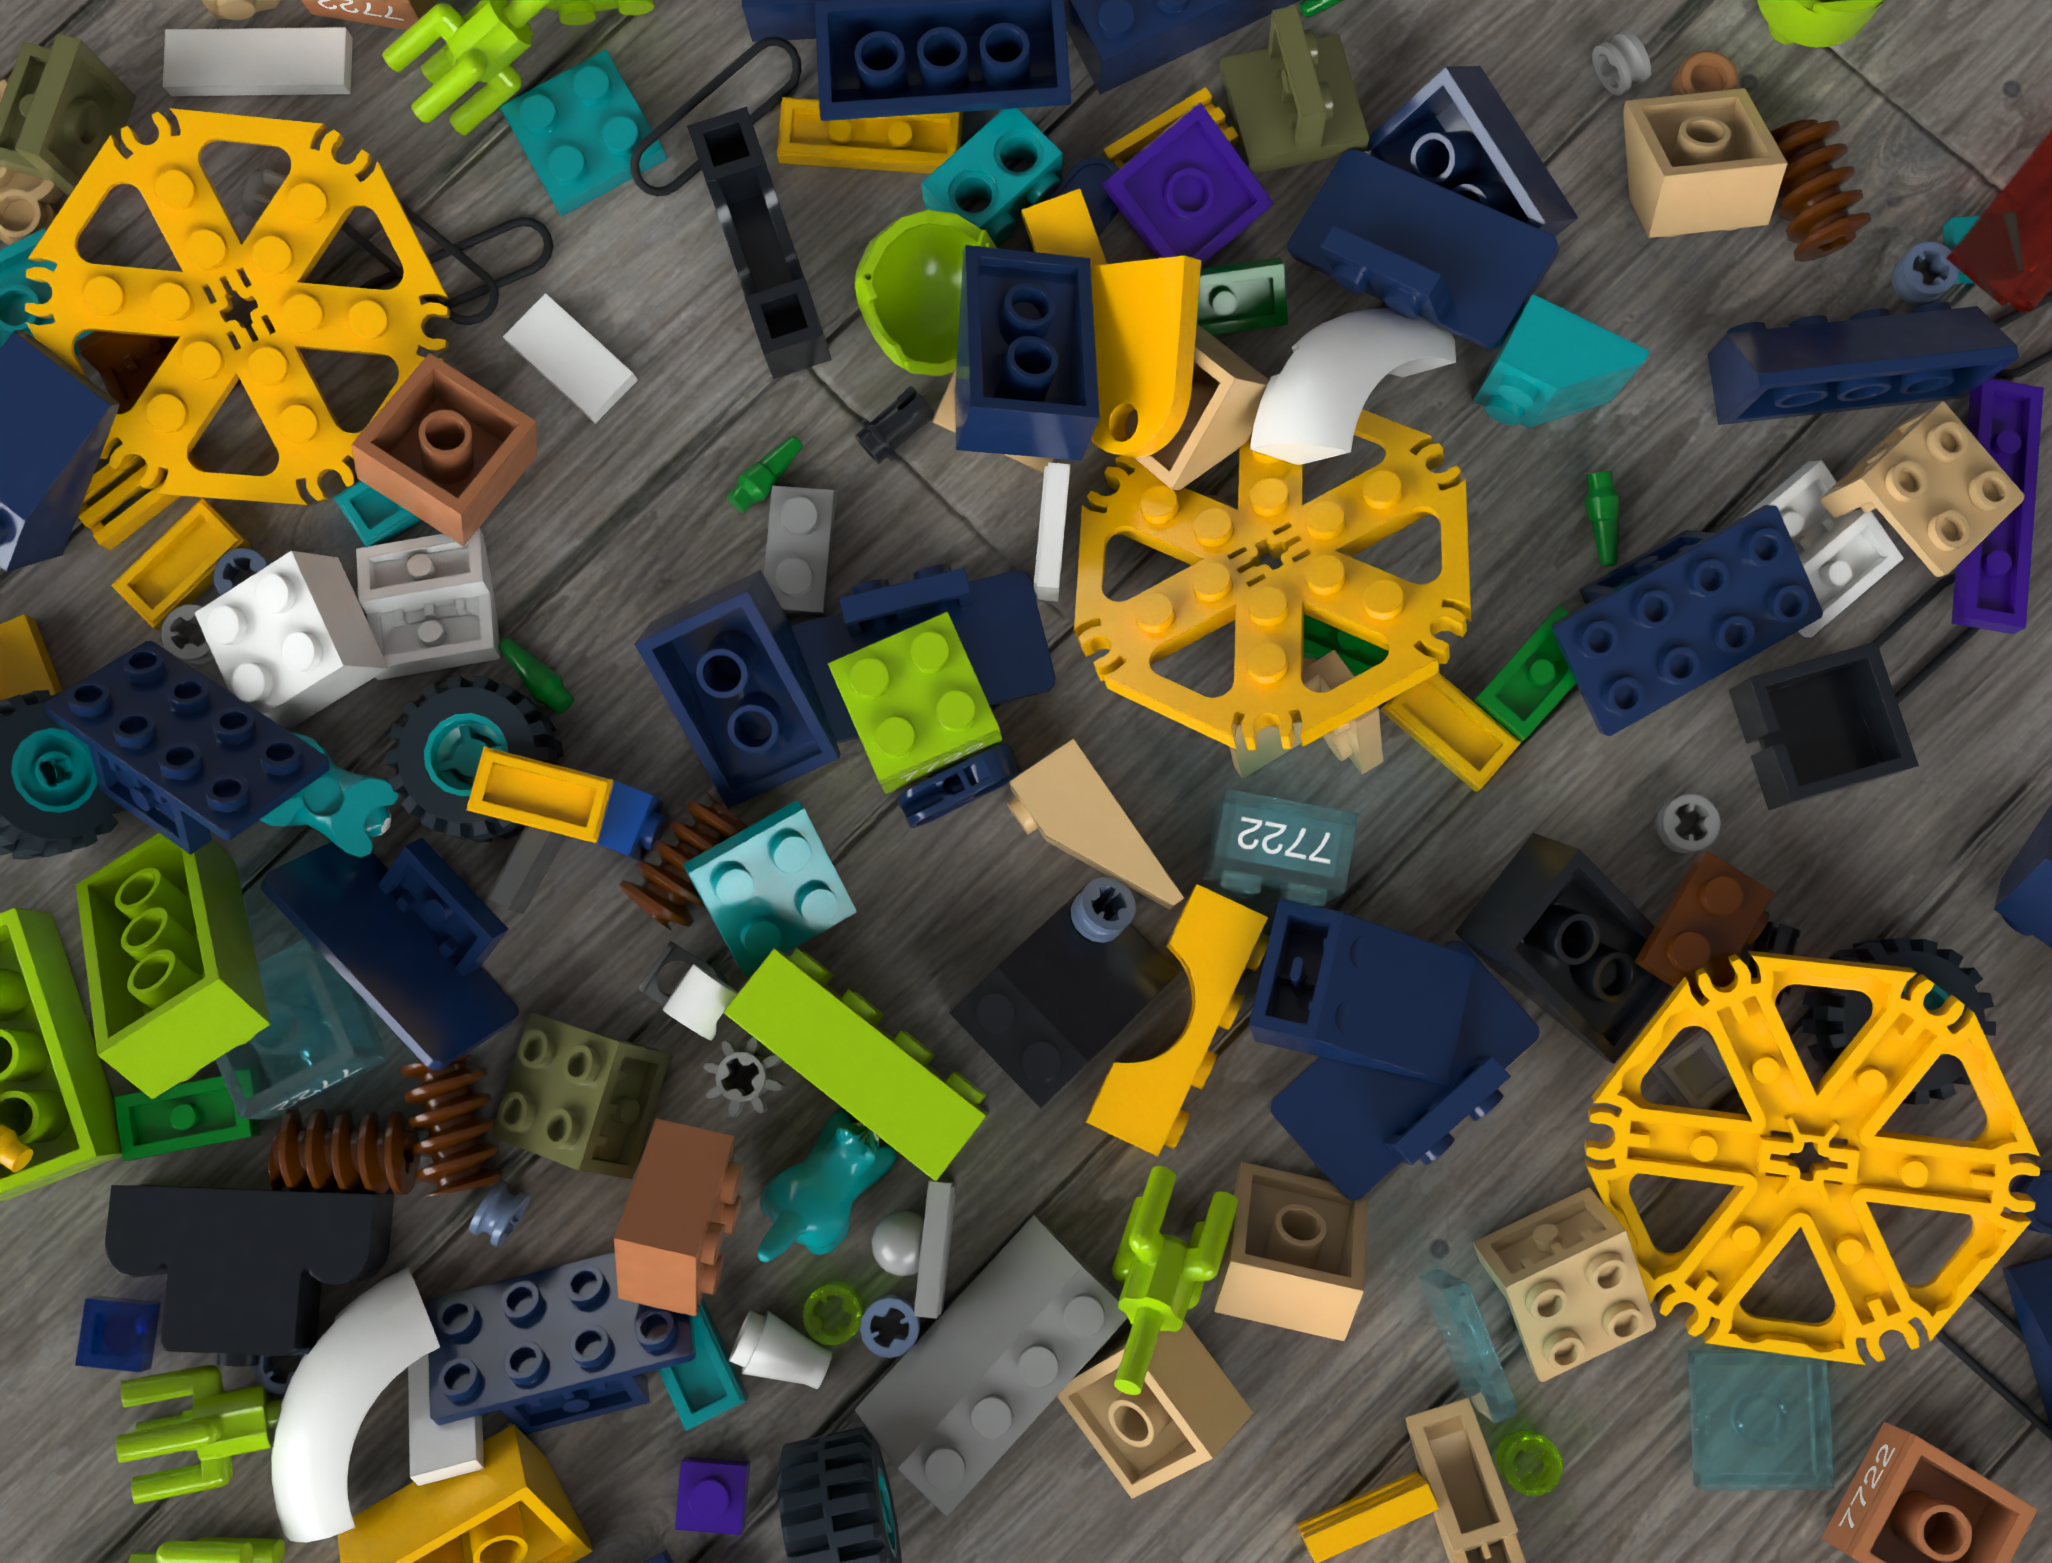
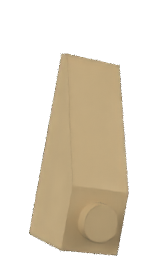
(1083, 818)

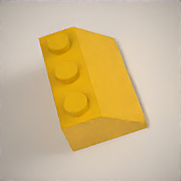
(487, 1516)

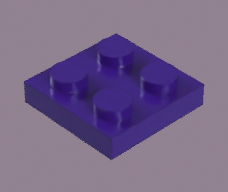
(1187, 190)

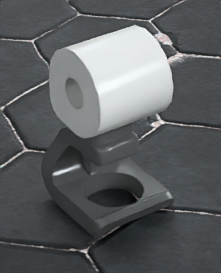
(698, 996)

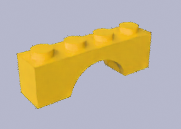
(1213, 946)

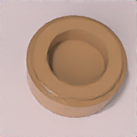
(1704, 73)

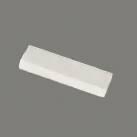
(257, 61)

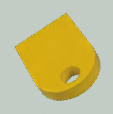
(1144, 350)

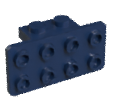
(1423, 249)
(991, 615)
(403, 942)
(1370, 1120)

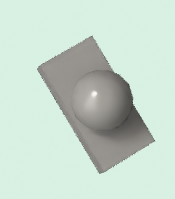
(913, 1244)

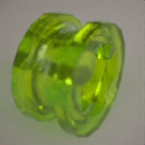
(815, 1322)
(1530, 1483)

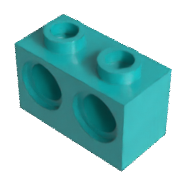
(980, 172)

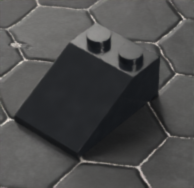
(1568, 944)
(1061, 1000)

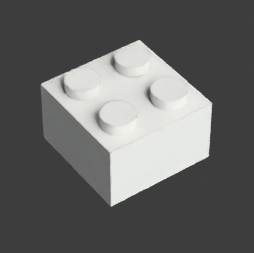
(292, 638)

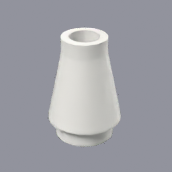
(778, 1351)

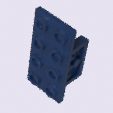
(1684, 616)
(183, 747)
(549, 1347)

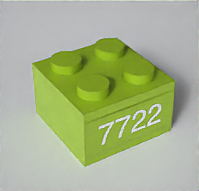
(916, 703)

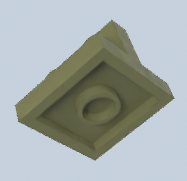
(1293, 98)
(60, 111)

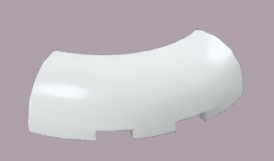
(1319, 394)
(330, 1398)

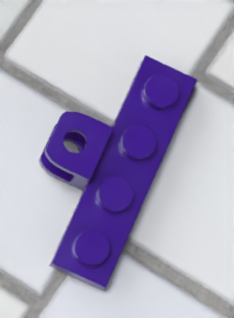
(1995, 576)

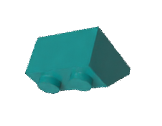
(1555, 367)

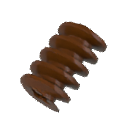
(1813, 190)
(668, 885)
(451, 1126)
(343, 1154)

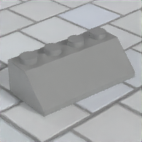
(990, 1364)

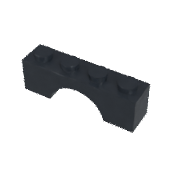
(759, 243)

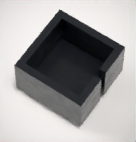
(1823, 725)

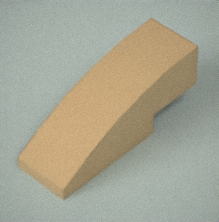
(1461, 1474)

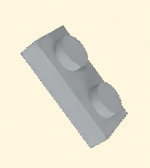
(800, 548)

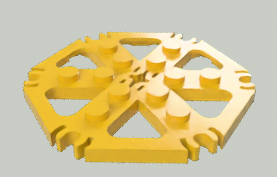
(210, 252)
(1270, 604)
(1830, 1200)

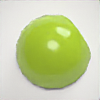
(913, 288)

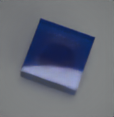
(118, 1333)

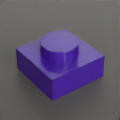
(712, 1495)

